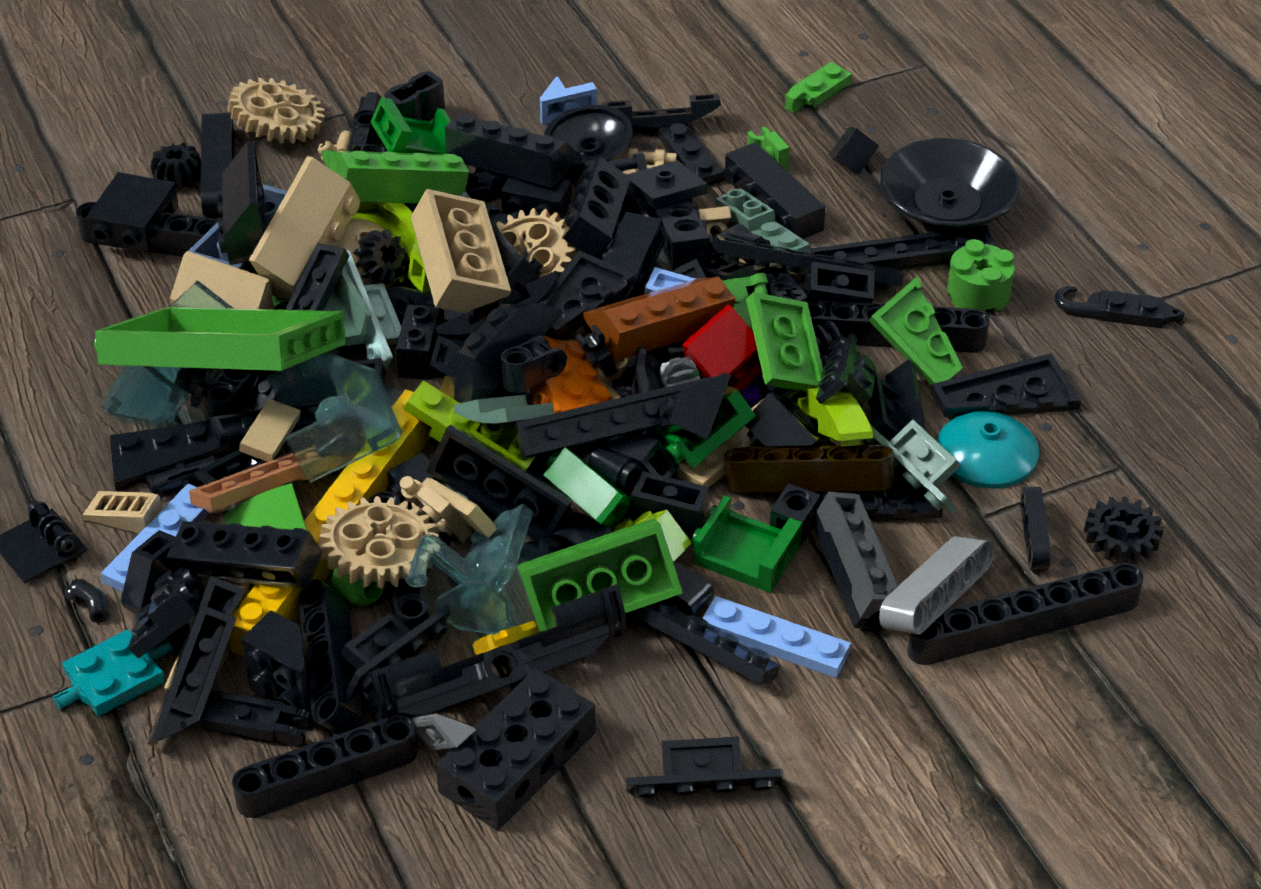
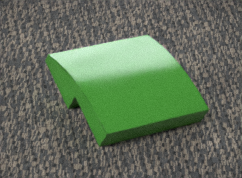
(271, 508)

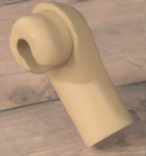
(342, 143)

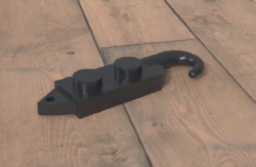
(1121, 307)

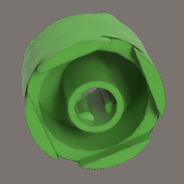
(980, 276)

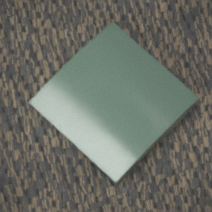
(502, 409)

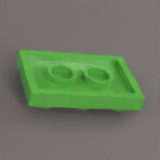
(785, 342)

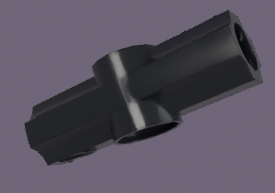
(363, 129)

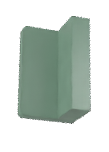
(356, 313)

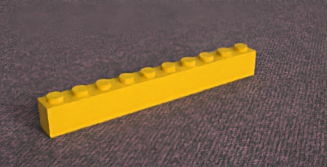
(356, 481)

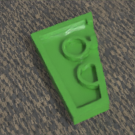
(915, 333)

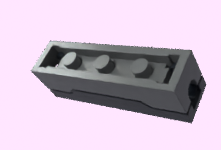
(854, 557)

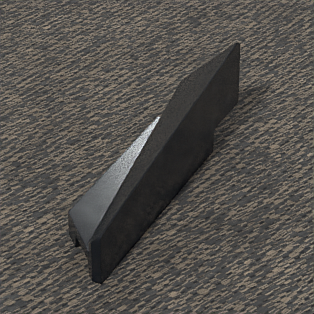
(198, 660)

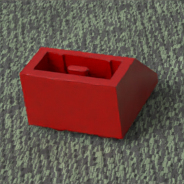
(725, 347)

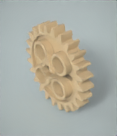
(276, 110)
(543, 238)
(374, 540)

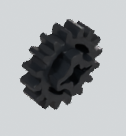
(1123, 529)

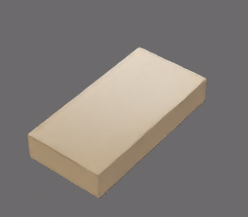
(269, 430)

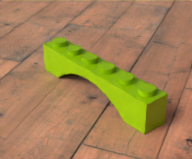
(398, 220)

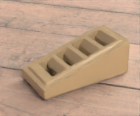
(141, 510)

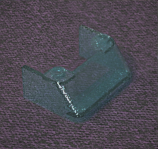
(150, 391)
(351, 419)

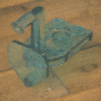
(478, 598)

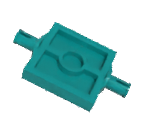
(111, 674)

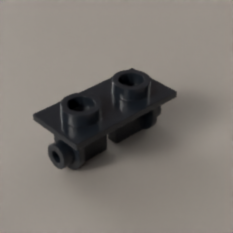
(522, 272)

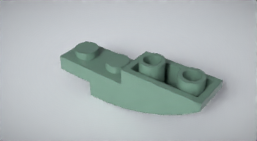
(759, 220)

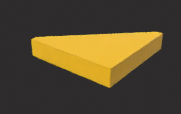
(504, 637)

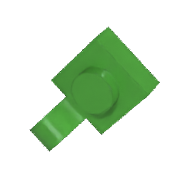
(773, 145)

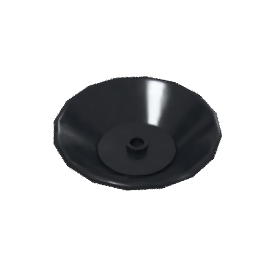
(950, 182)

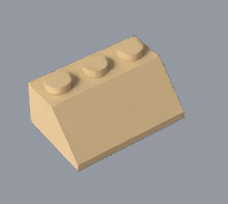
(233, 285)

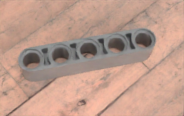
(936, 585)

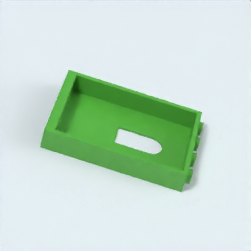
(220, 338)

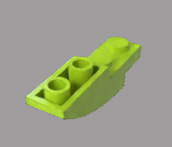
(438, 412)
(837, 417)

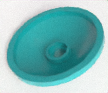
(990, 449)

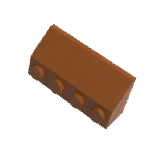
(659, 316)

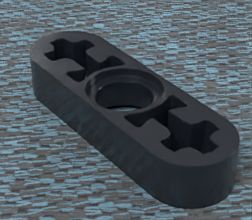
(782, 284)
(1035, 528)

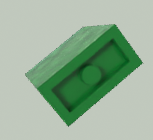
(409, 134)
(730, 419)
(745, 547)

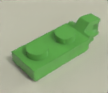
(817, 87)

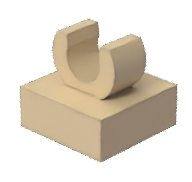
(715, 218)

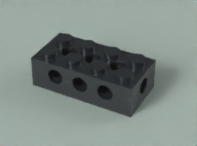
(516, 749)

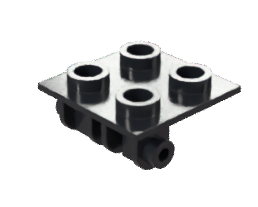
(39, 543)

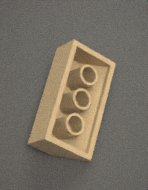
(311, 213)
(459, 252)

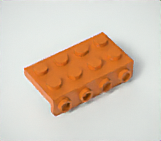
(575, 386)

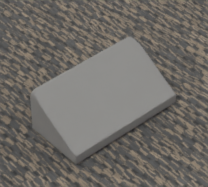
(441, 732)

